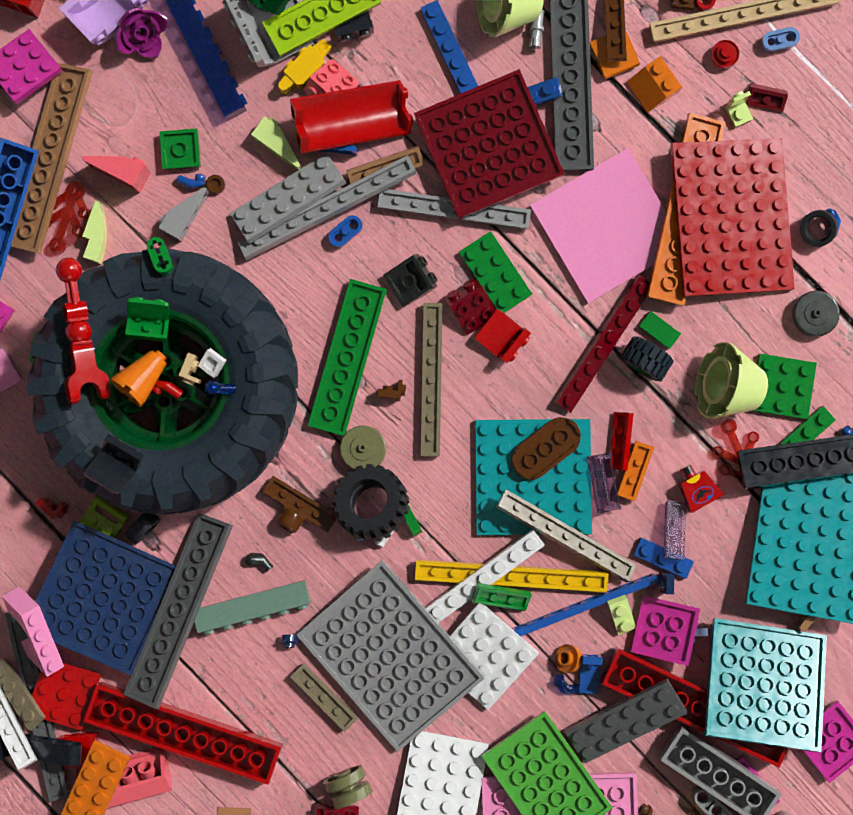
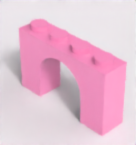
(39, 644)

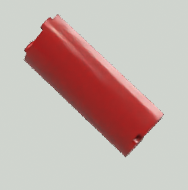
(350, 116)

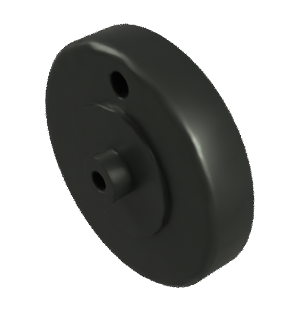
(815, 313)

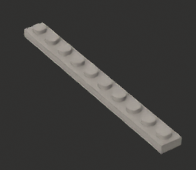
(331, 206)

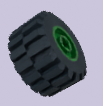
(647, 358)

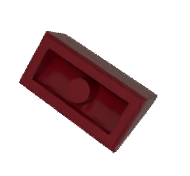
(767, 97)

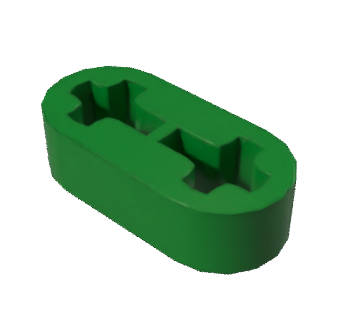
(155, 257)
(412, 523)

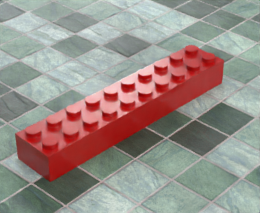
(633, 674)
(184, 733)

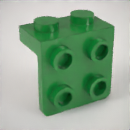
(147, 319)

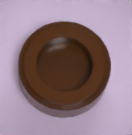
(215, 184)

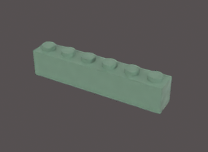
(252, 606)

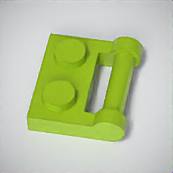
(100, 522)

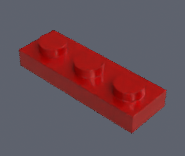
(621, 440)

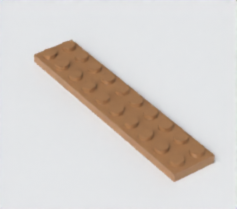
(54, 144)

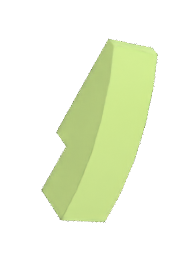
(96, 234)

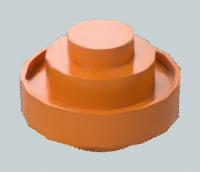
(568, 658)

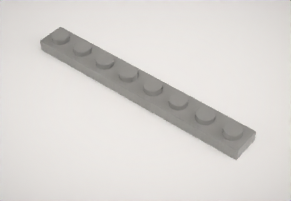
(443, 207)

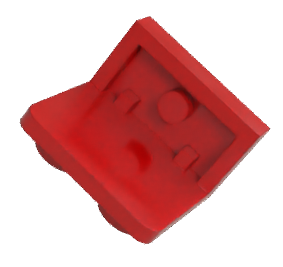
(502, 336)

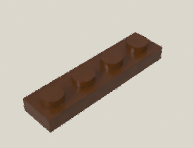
(615, 30)

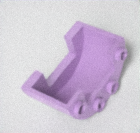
(98, 18)

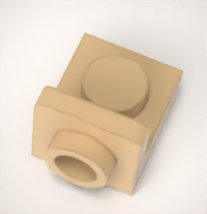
(190, 365)

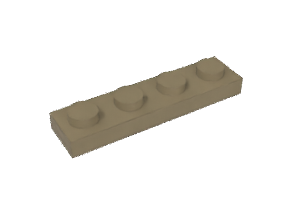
(19, 696)
(324, 697)

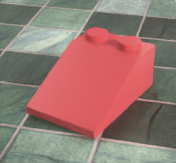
(122, 169)

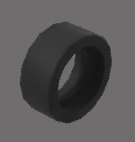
(815, 242)
(142, 527)

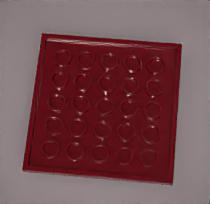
(489, 144)

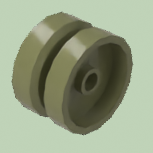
(348, 787)

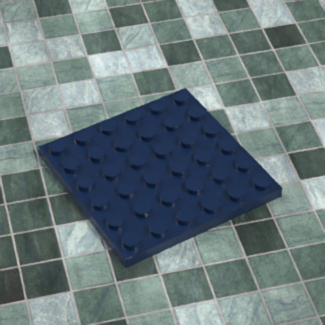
(103, 596)

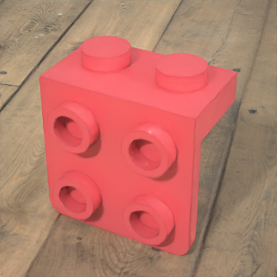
(330, 78)

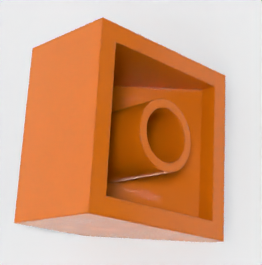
(654, 84)

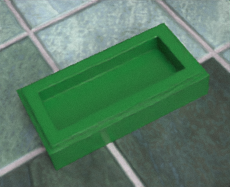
(659, 330)

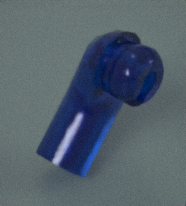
(214, 387)
(564, 687)

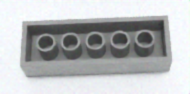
(719, 773)

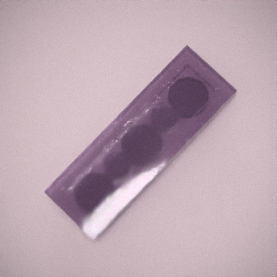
(674, 530)

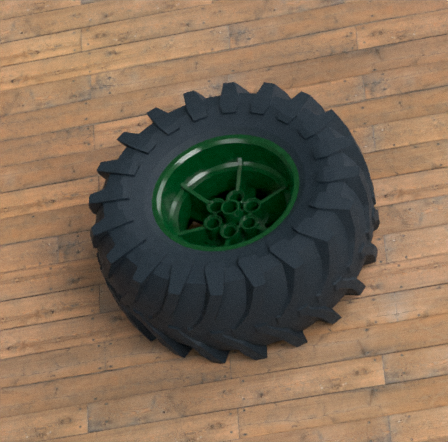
(236, 430)

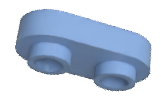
(779, 40)

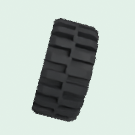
(353, 486)

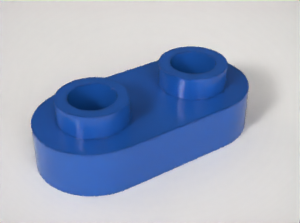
(345, 231)

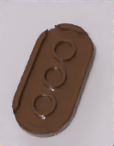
(546, 448)

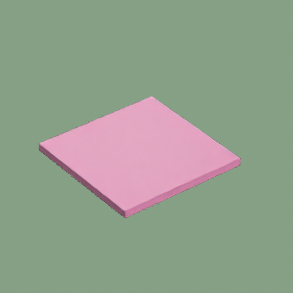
(603, 224)

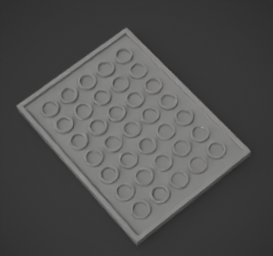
(390, 655)

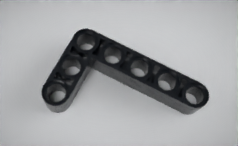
(50, 750)

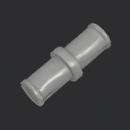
(536, 30)

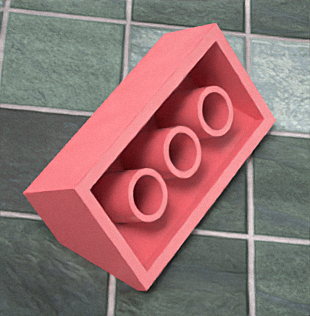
(143, 777)

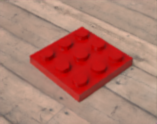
(66, 695)

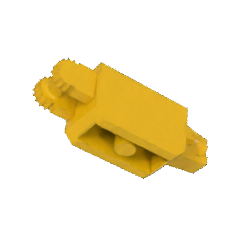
(306, 64)

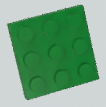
(788, 386)

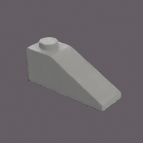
(180, 217)

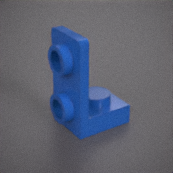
(590, 673)

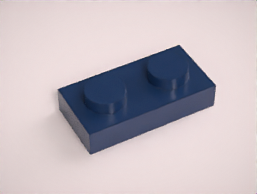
(666, 583)

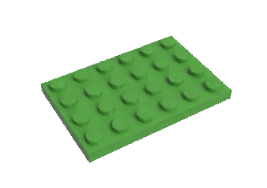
(544, 772)

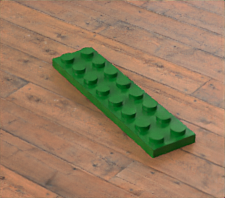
(347, 357)

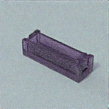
(603, 483)

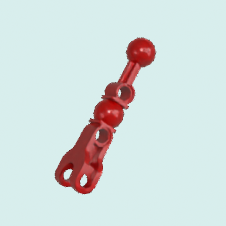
(79, 332)

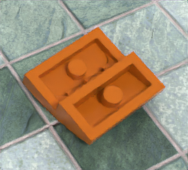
(611, 69)

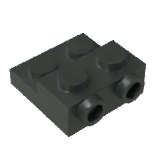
(411, 279)

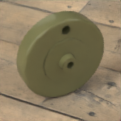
(362, 446)

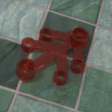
(67, 213)
(736, 446)

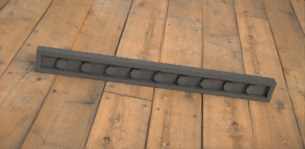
(53, 773)

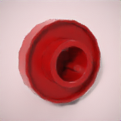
(725, 54)

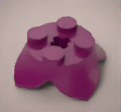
(148, 40)

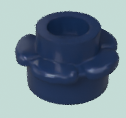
(289, 641)

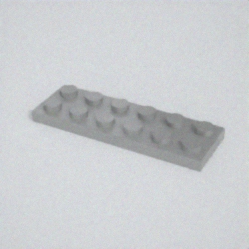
(288, 198)

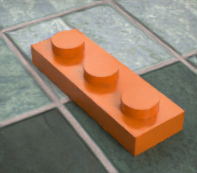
(637, 468)

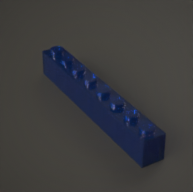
(208, 57)

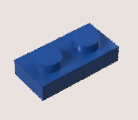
(545, 91)

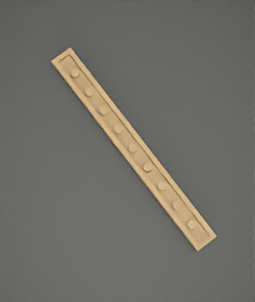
(730, 16)

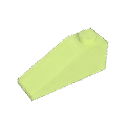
(271, 137)

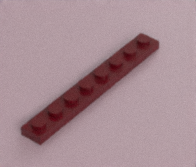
(603, 344)

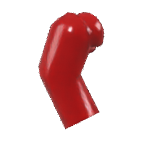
(168, 387)

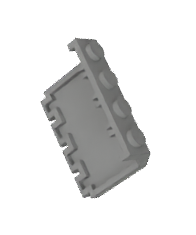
(253, 33)

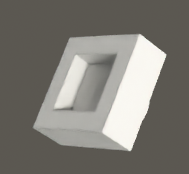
(212, 363)

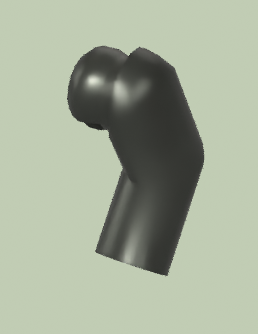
(258, 559)

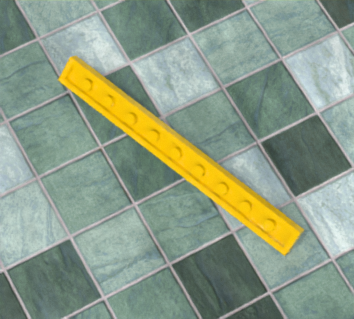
(519, 576)

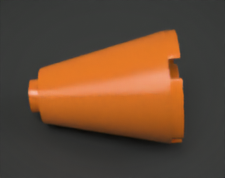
(140, 377)

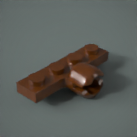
(298, 507)

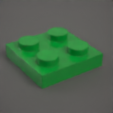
(180, 149)

